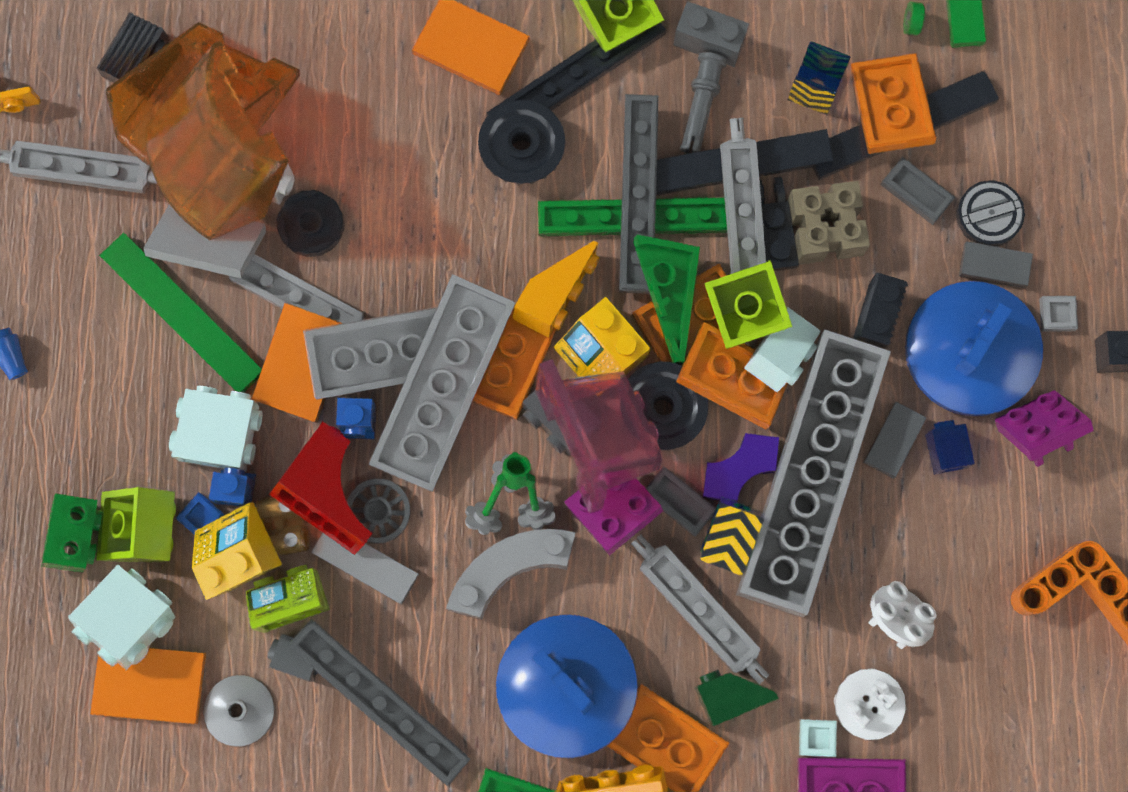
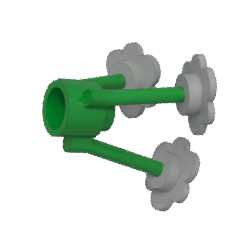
(511, 474)

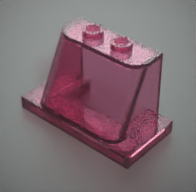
(601, 428)

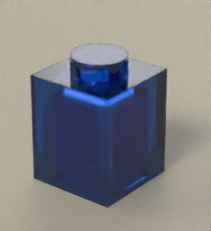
(949, 447)

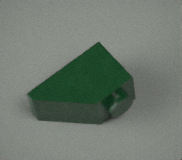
(730, 696)

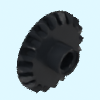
(517, 122)
(689, 409)

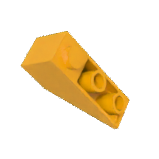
(549, 292)
(640, 779)

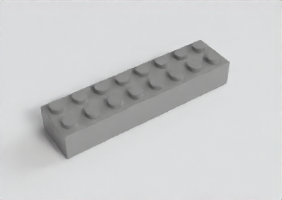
(813, 473)

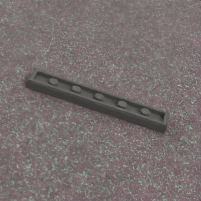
(638, 186)
(379, 702)

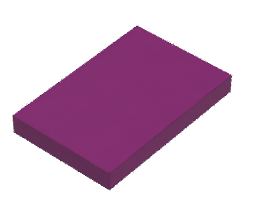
(851, 775)

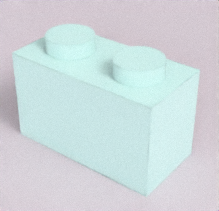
(781, 353)

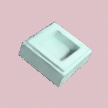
(817, 738)

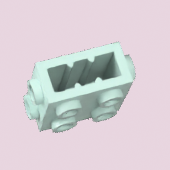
(215, 429)
(122, 617)

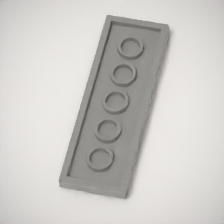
(442, 383)

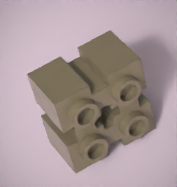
(840, 206)

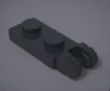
(778, 229)

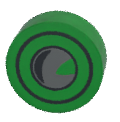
(914, 18)

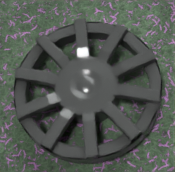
(379, 510)

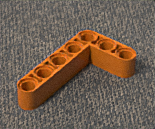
(1074, 575)

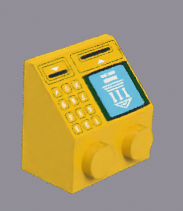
(602, 343)
(232, 551)

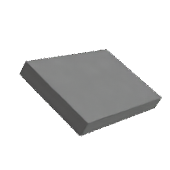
(181, 244)

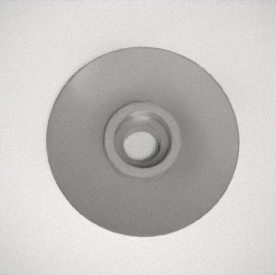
(256, 714)

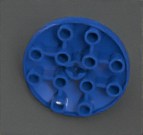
(974, 348)
(566, 686)

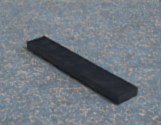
(582, 70)
(945, 107)
(774, 157)

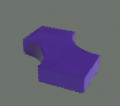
(754, 457)

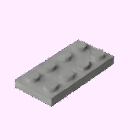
(364, 352)

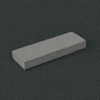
(369, 567)

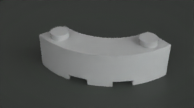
(506, 560)

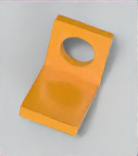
(16, 99)

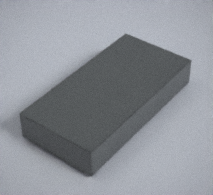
(917, 191)
(995, 264)
(895, 440)
(680, 501)

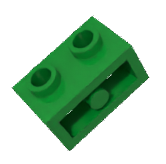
(67, 532)

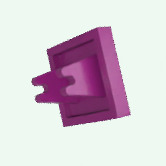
(1044, 426)
(624, 513)

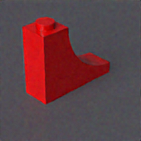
(315, 490)

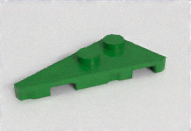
(671, 279)

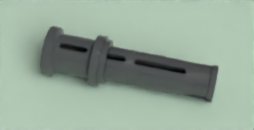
(705, 88)

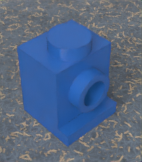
(356, 418)
(232, 487)

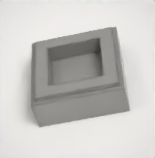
(1058, 313)

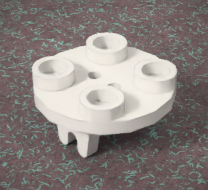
(902, 615)
(857, 714)

